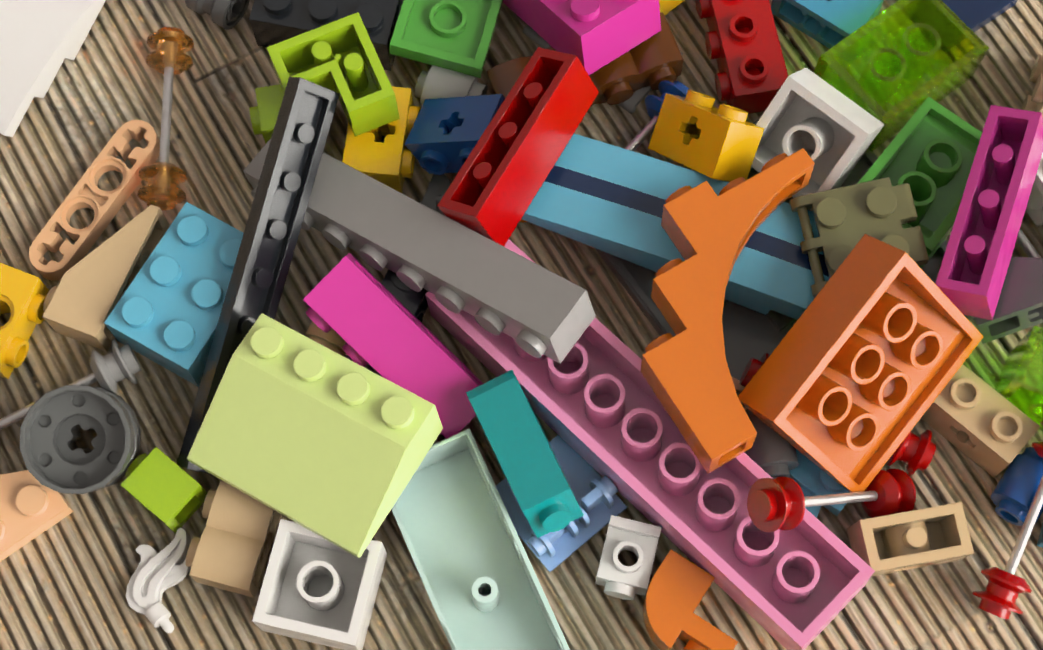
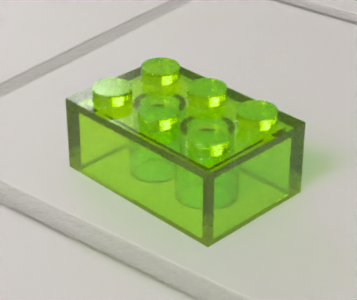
(901, 60)

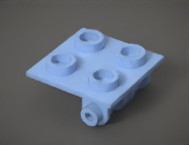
(594, 495)

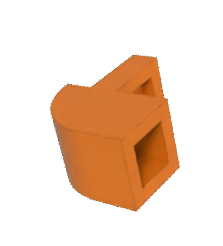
(671, 605)

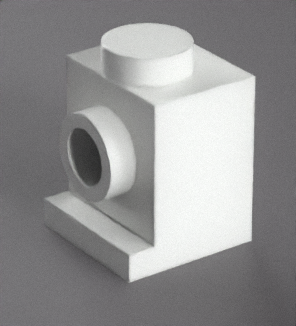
(634, 536)

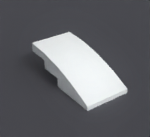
(33, 47)

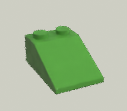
(935, 160)

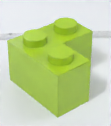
(344, 62)

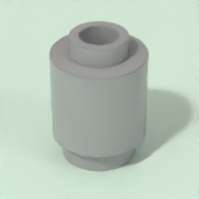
(447, 84)

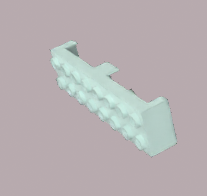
(472, 554)

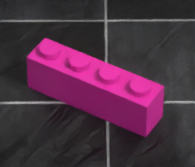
(991, 210)
(392, 341)

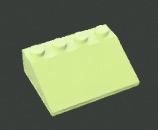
(313, 434)

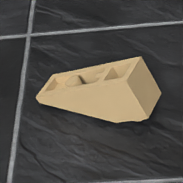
(101, 278)

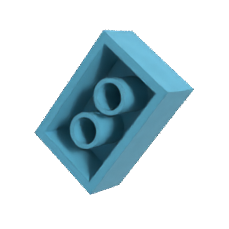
(179, 294)

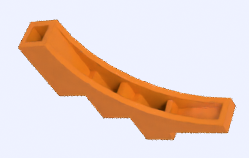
(691, 368)

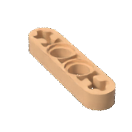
(88, 195)

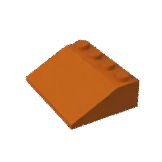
(862, 364)

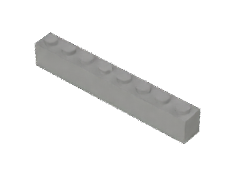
(444, 258)

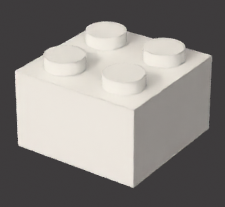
(821, 121)
(318, 589)

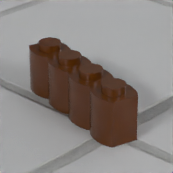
(640, 67)

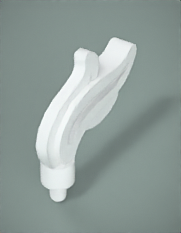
(155, 575)

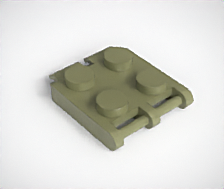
(848, 214)

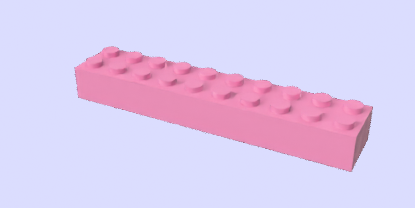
(616, 423)

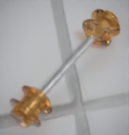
(168, 59)

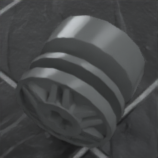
(51, 435)

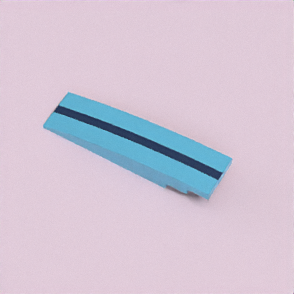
(617, 203)

